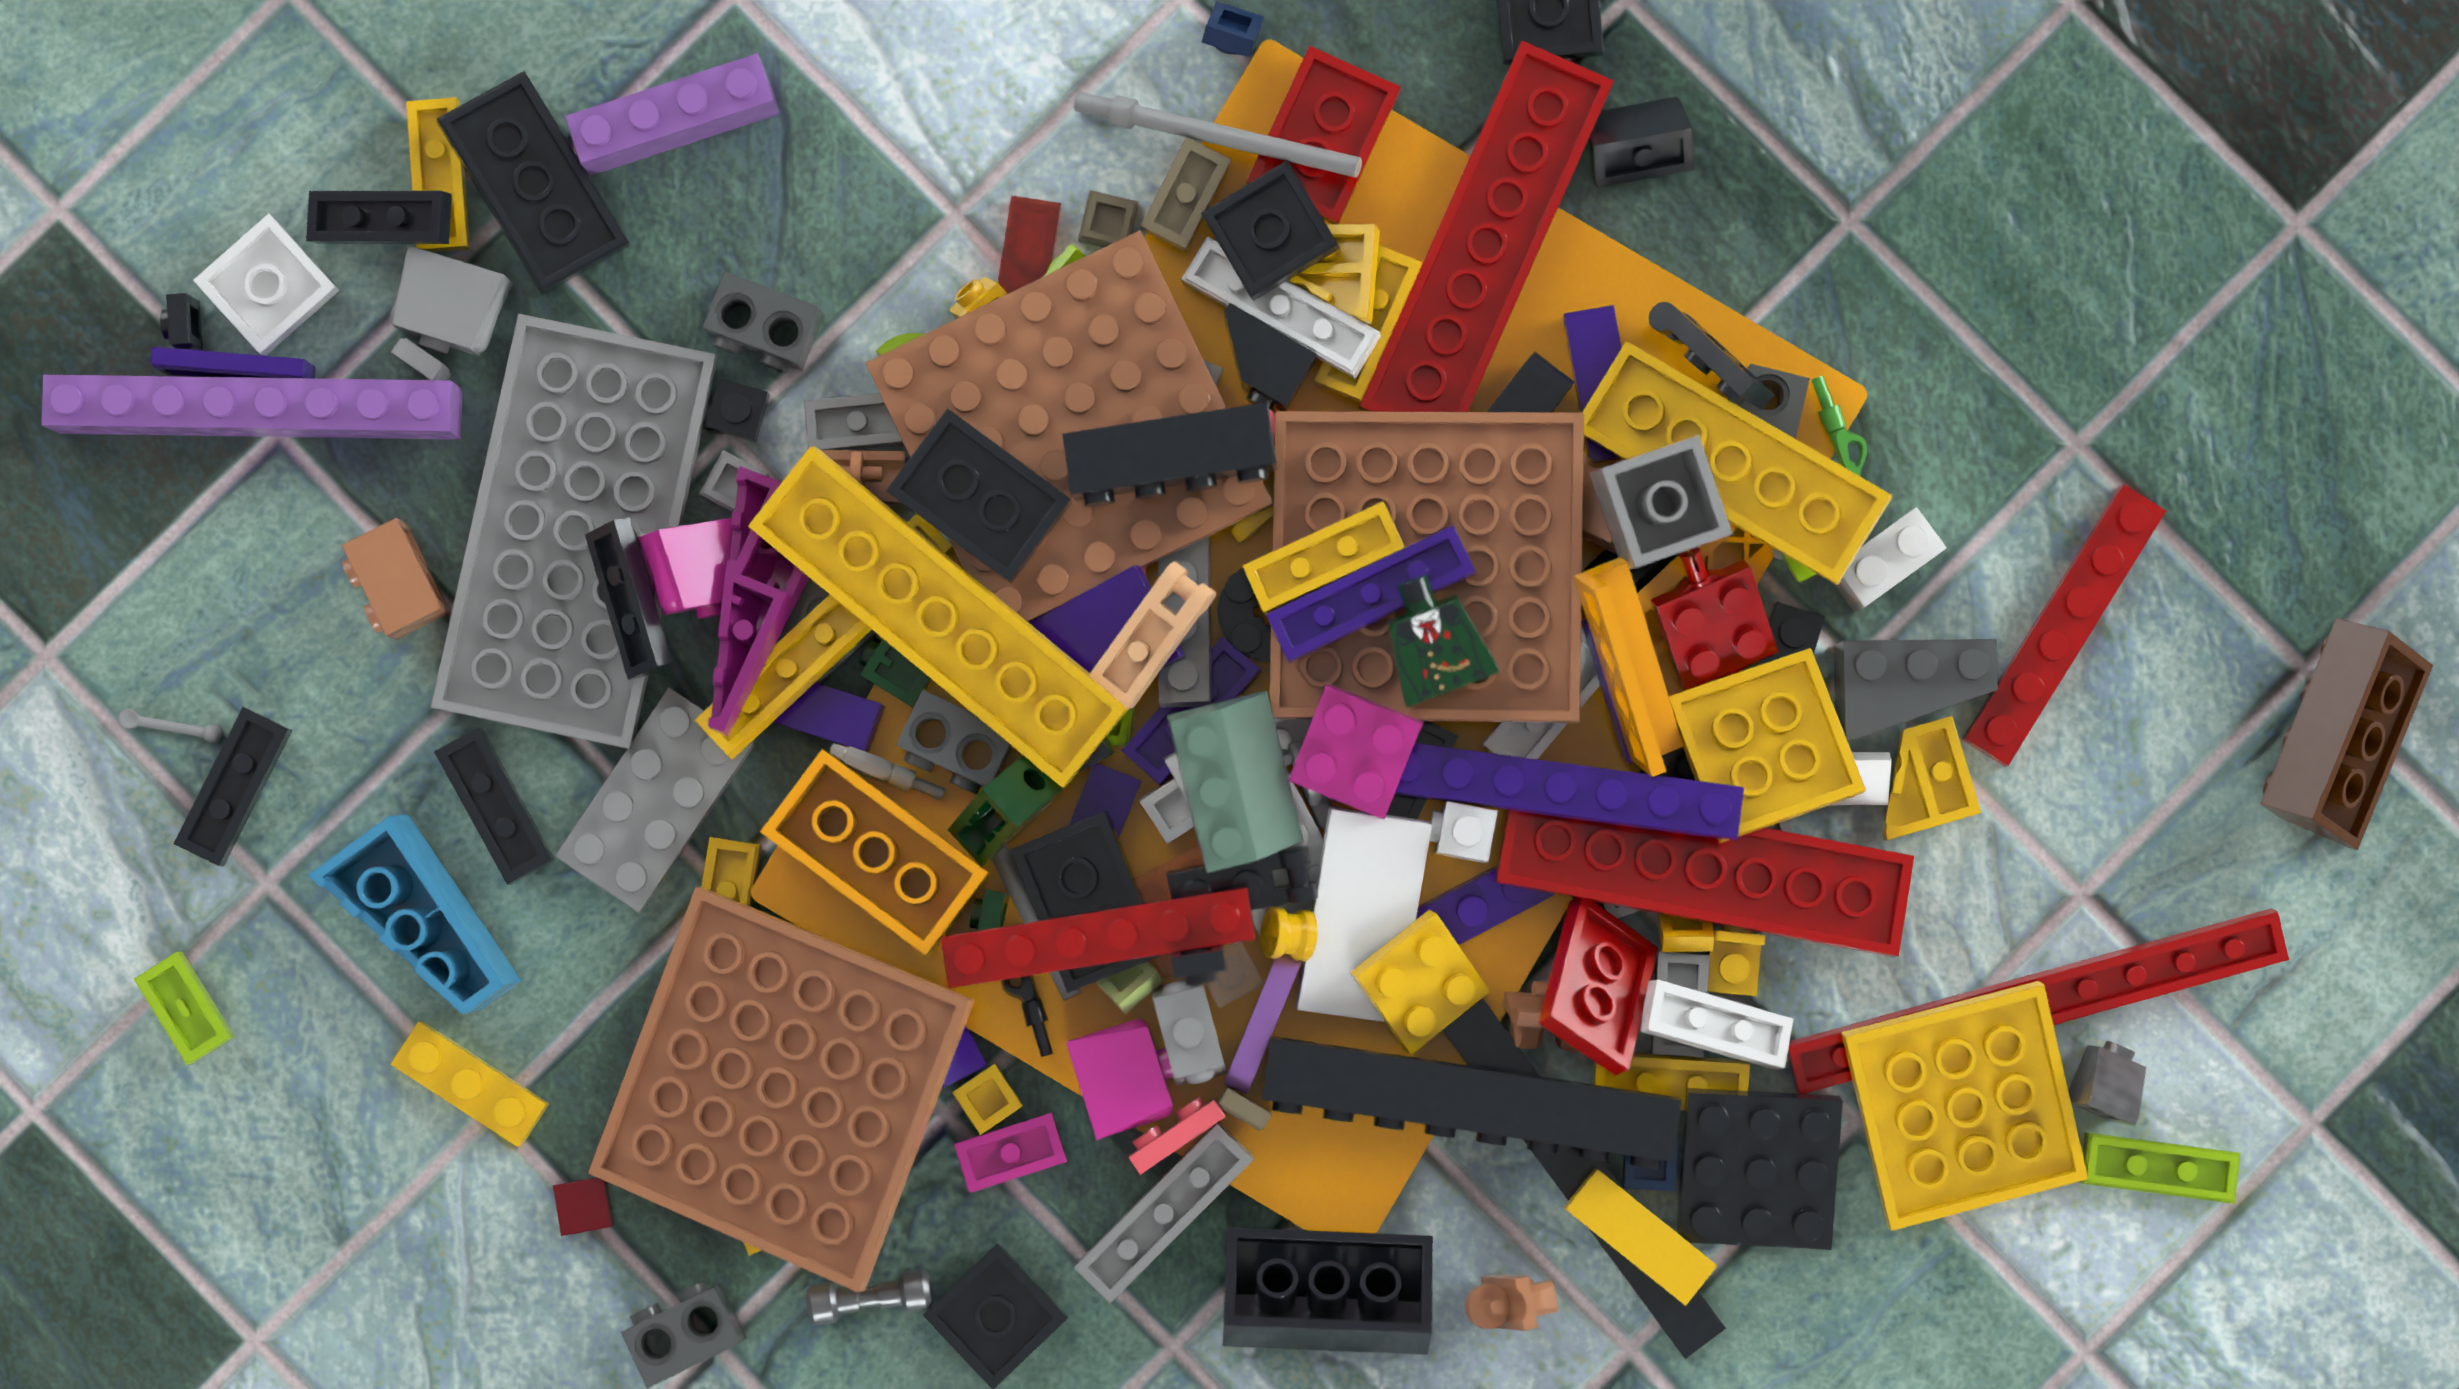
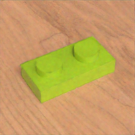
(184, 1008)

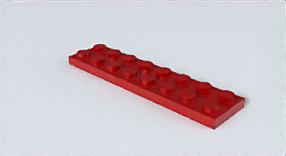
(1489, 236)
(1758, 883)

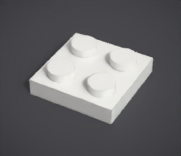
(266, 285)

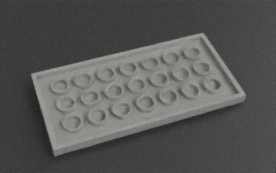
(579, 438)

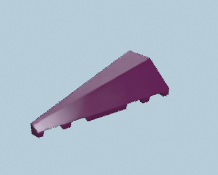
(756, 603)

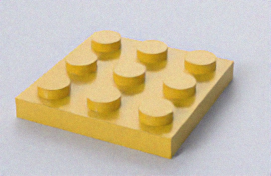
(1772, 736)

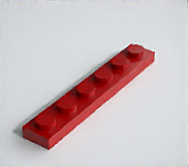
(2064, 625)
(1098, 937)

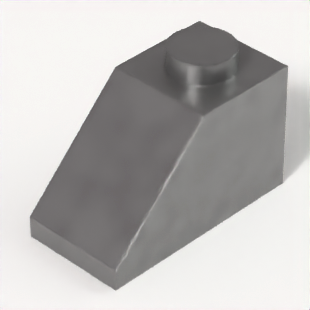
(2109, 1083)

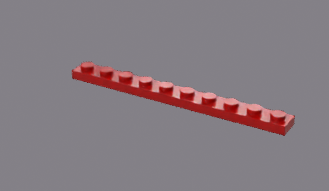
(2087, 985)

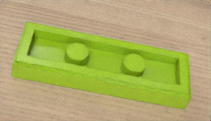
(2161, 1167)

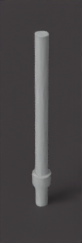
(1127, 112)

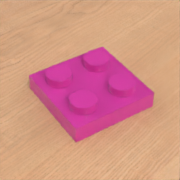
(1355, 751)

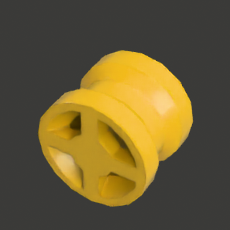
(1288, 933)

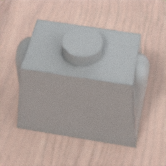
(448, 302)
(1188, 1032)

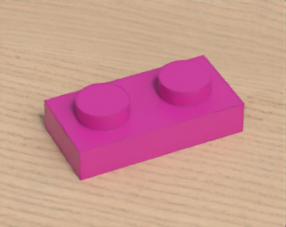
(1010, 1152)

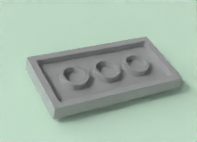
(651, 804)

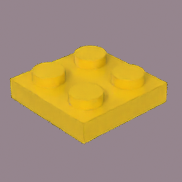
(1420, 982)

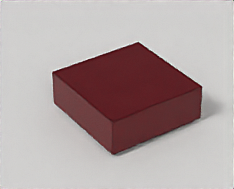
(583, 1206)

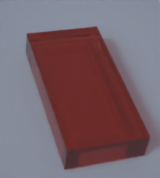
(1028, 241)

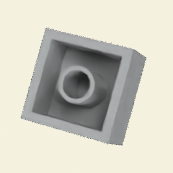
(1661, 503)

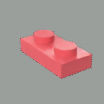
(1157, 1145)

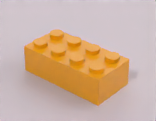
(875, 852)

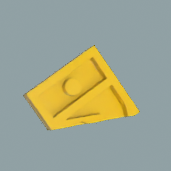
(1349, 274)
(1929, 780)

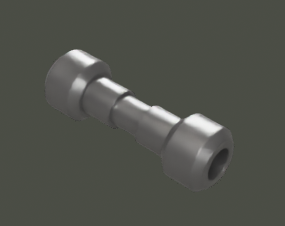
(910, 1291)

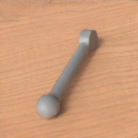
(131, 719)

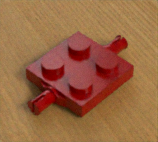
(1713, 621)

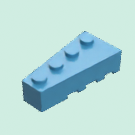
(419, 912)

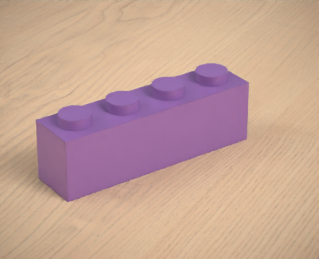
(672, 114)

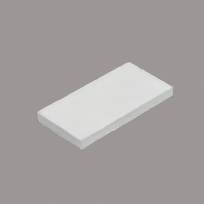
(1365, 898)

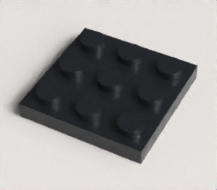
(1759, 1168)

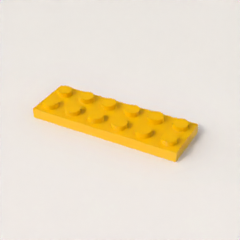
(1762, 475)

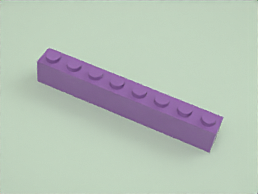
(252, 407)

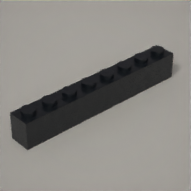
(1471, 1099)

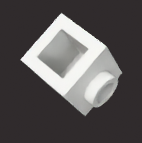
(1463, 831)

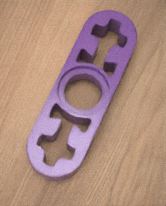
(1262, 1023)

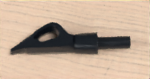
(1032, 1009)

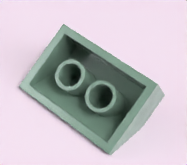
(1235, 780)

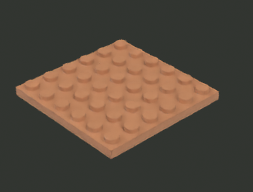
(1060, 358)
(1518, 509)
(781, 1088)

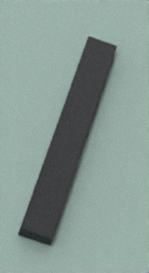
(1487, 1044)

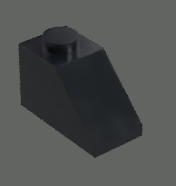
(1266, 360)

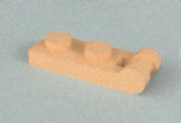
(1151, 636)

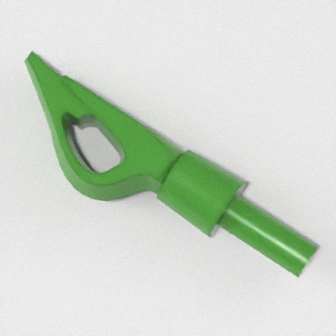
(1835, 425)

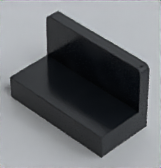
(1641, 142)

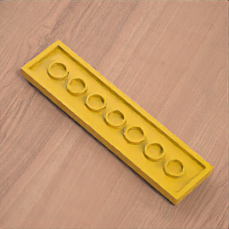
(938, 616)

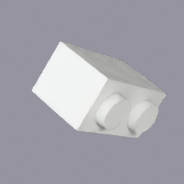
(1889, 559)

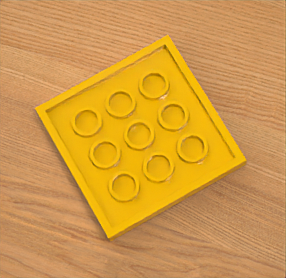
(1965, 1105)

